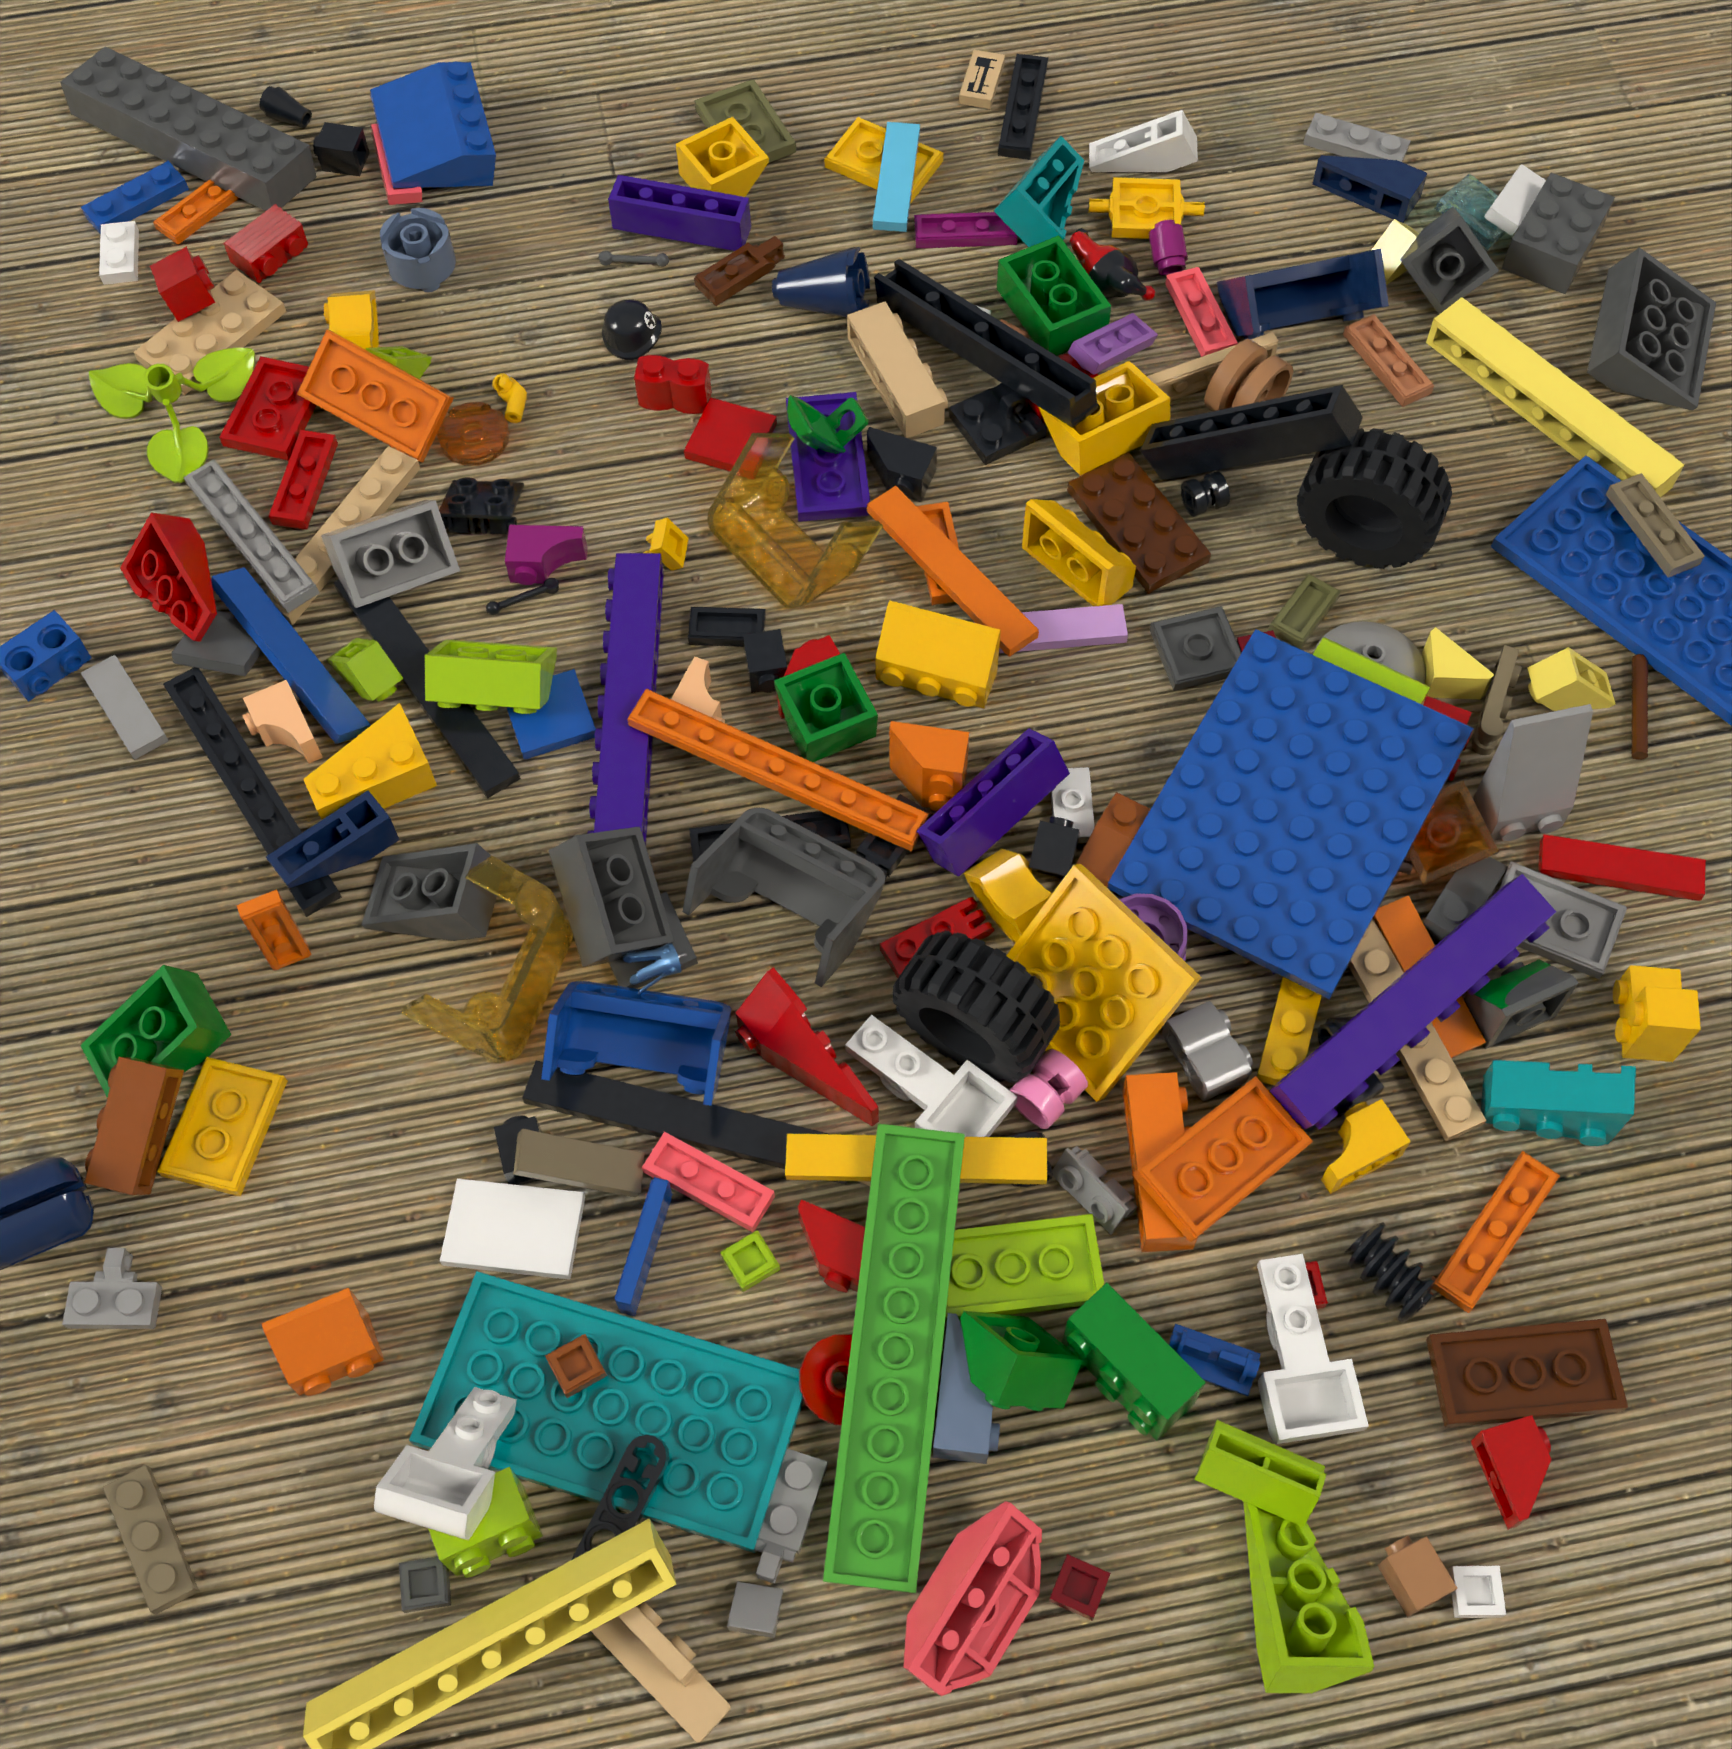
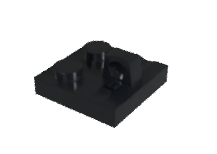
(997, 422)

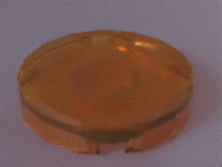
(473, 434)

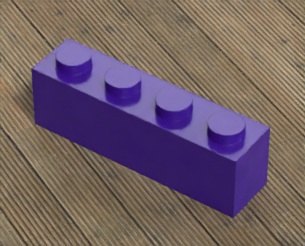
(679, 213)
(993, 802)

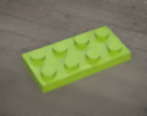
(1024, 1266)

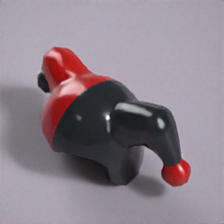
(1109, 267)

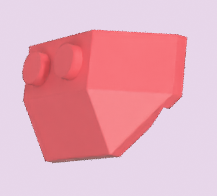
(974, 1601)

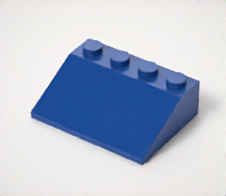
(435, 128)

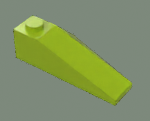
(1300, 1616)

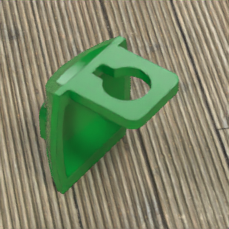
(820, 431)

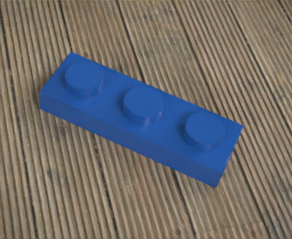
(136, 196)

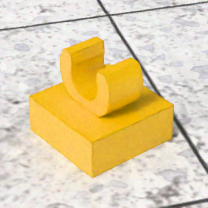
(669, 542)

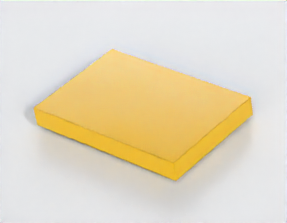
(860, 156)
(223, 1126)

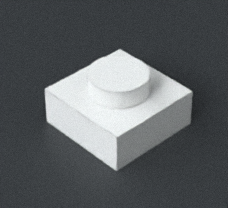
(1478, 1592)

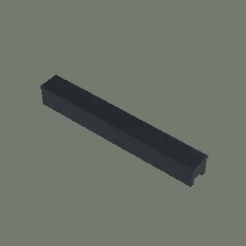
(988, 343)

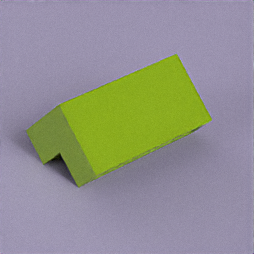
(1261, 1473)

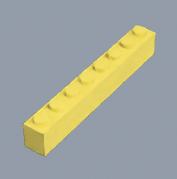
(1548, 397)
(491, 1642)

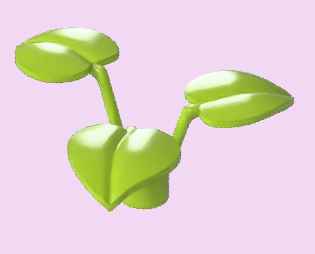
(127, 386)

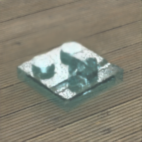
(1472, 202)

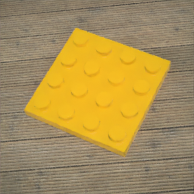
(1105, 975)

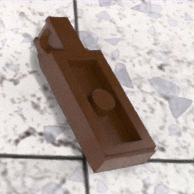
(739, 270)

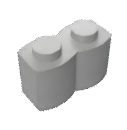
(1207, 1050)

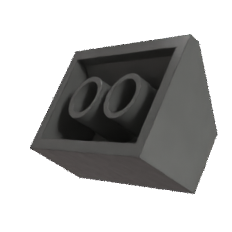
(610, 895)

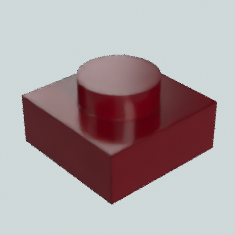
(1079, 1587)

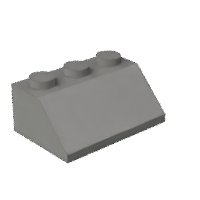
(391, 552)

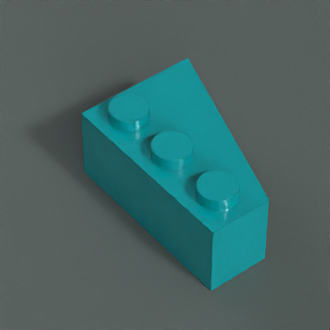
(1043, 195)

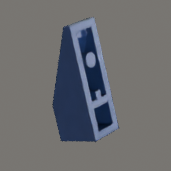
(1373, 183)
(336, 842)

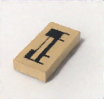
(982, 79)

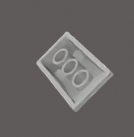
(1534, 773)

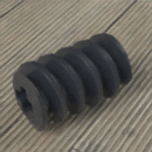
(1391, 1272)

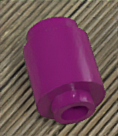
(1168, 247)

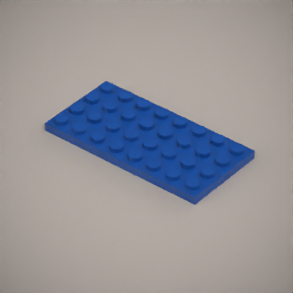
(1598, 566)

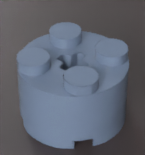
(418, 249)

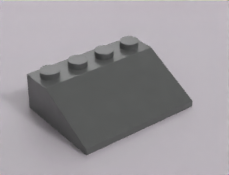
(1652, 333)

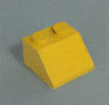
(721, 159)

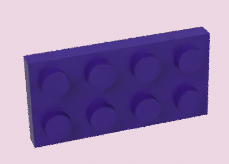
(829, 482)

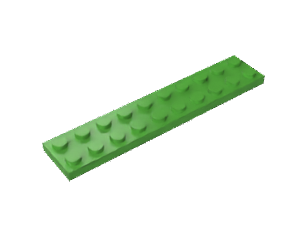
(895, 1360)

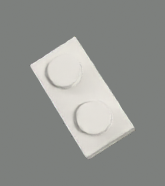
(119, 252)

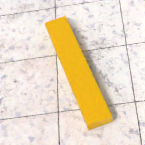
(852, 1156)

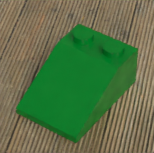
(163, 1022)

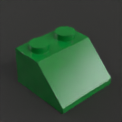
(826, 708)
(1017, 1361)

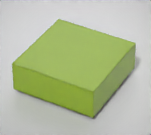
(750, 1261)

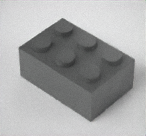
(1557, 233)

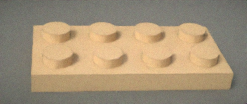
(233, 321)

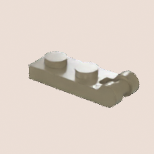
(1496, 702)

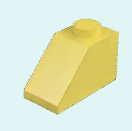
(1569, 682)

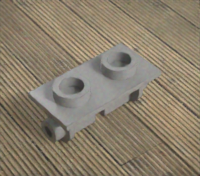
(1081, 1178)

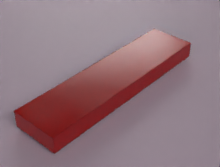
(1622, 867)

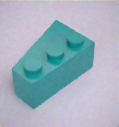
(1558, 1102)

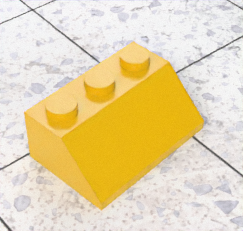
(1124, 415)
(1076, 553)
(937, 654)

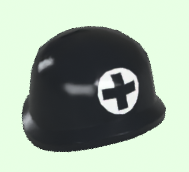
(630, 329)

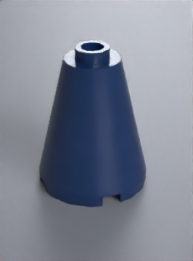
(826, 284)

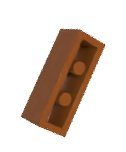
(133, 1126)

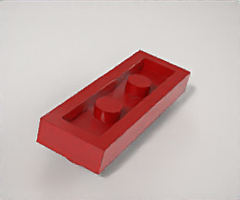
(303, 479)

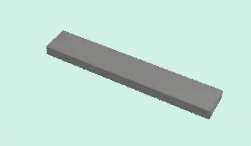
(251, 536)

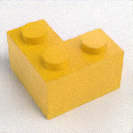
(1654, 1013)

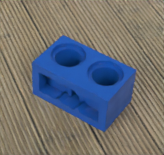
(42, 655)

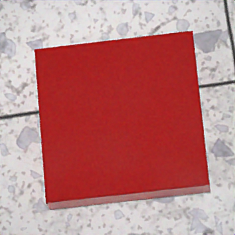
(724, 433)

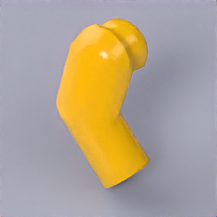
(512, 394)

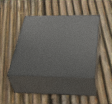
(424, 1584)

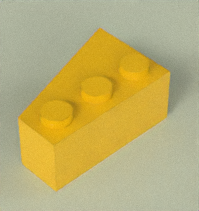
(379, 760)

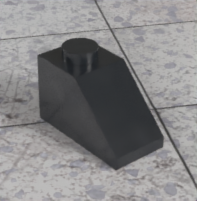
(902, 462)

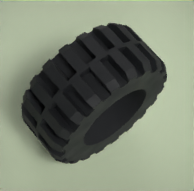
(1375, 499)
(976, 1005)

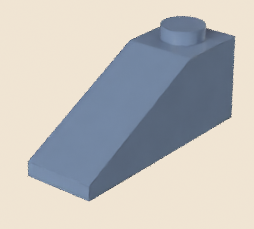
(963, 1414)

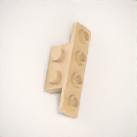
(664, 1669)

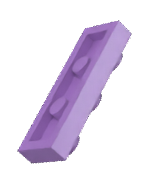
(1112, 343)

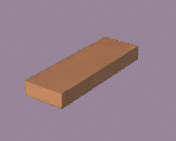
(1388, 360)

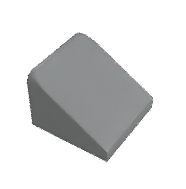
(755, 1609)

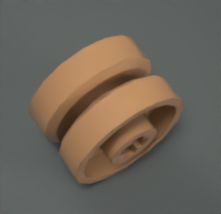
(1247, 377)

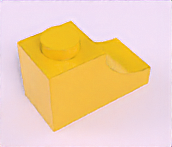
(1369, 1142)

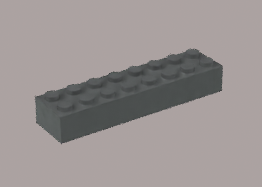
(189, 129)

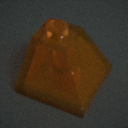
(1451, 836)

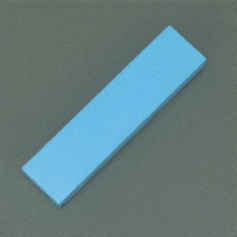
(896, 177)

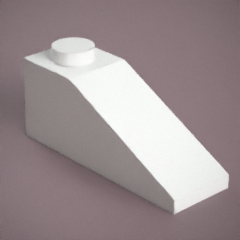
(1149, 147)

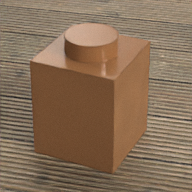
(1415, 1574)

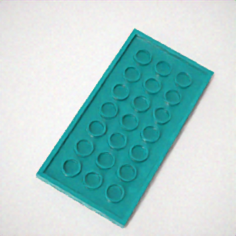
(711, 1405)

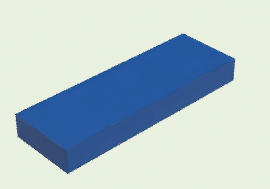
(643, 1246)

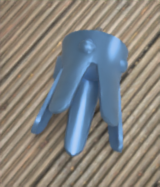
(666, 963)

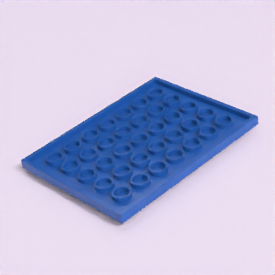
(1292, 811)

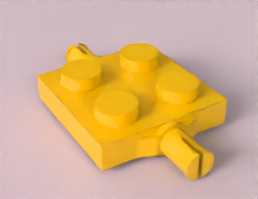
(1141, 203)

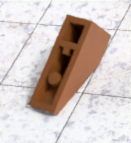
(1112, 836)

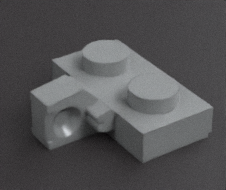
(113, 1298)

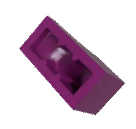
(540, 549)

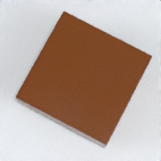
(576, 1365)

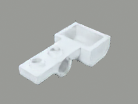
(951, 1103)
(1309, 1392)
(451, 1482)

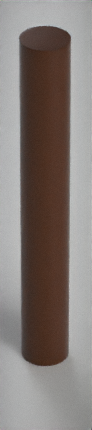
(1639, 743)

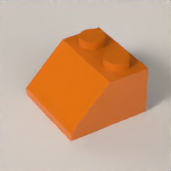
(929, 761)
(324, 1342)

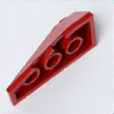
(173, 572)
(781, 1034)

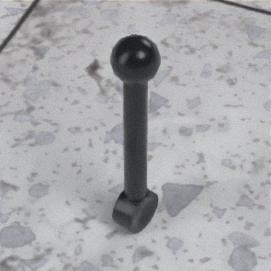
(550, 586)

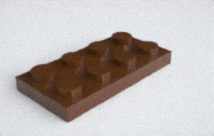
(1139, 522)
(1526, 1372)

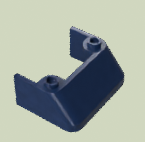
(1305, 293)

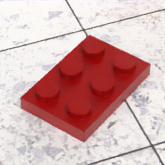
(269, 410)

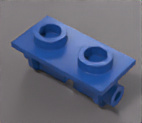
(1216, 1359)

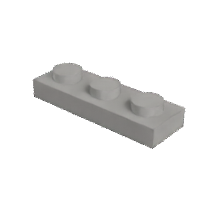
(1353, 140)

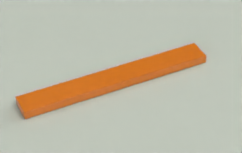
(778, 769)

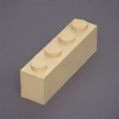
(896, 369)

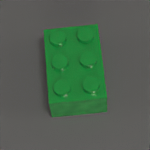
(1052, 295)
(1132, 1362)

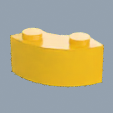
(354, 317)
(1007, 891)

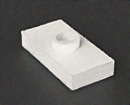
(1074, 801)

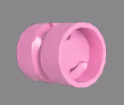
(1053, 1083)

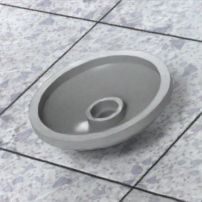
(1383, 642)

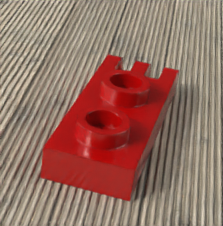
(902, 947)

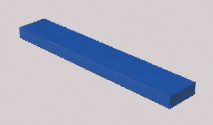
(290, 655)

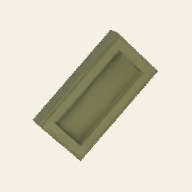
(1304, 611)

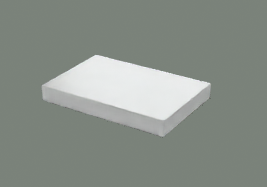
(513, 1229)

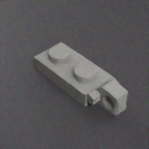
(789, 1512)

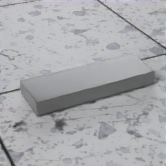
(124, 707)

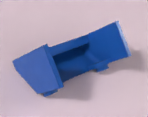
(638, 1031)

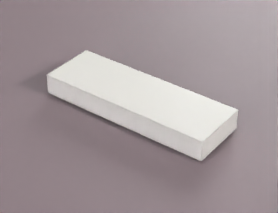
(1515, 200)

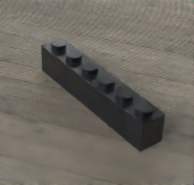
(1253, 433)

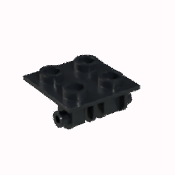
(486, 500)

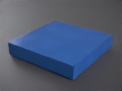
(558, 723)

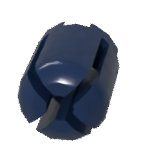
(41, 1209)

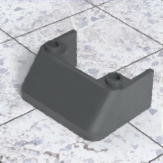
(795, 871)

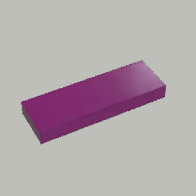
(962, 230)

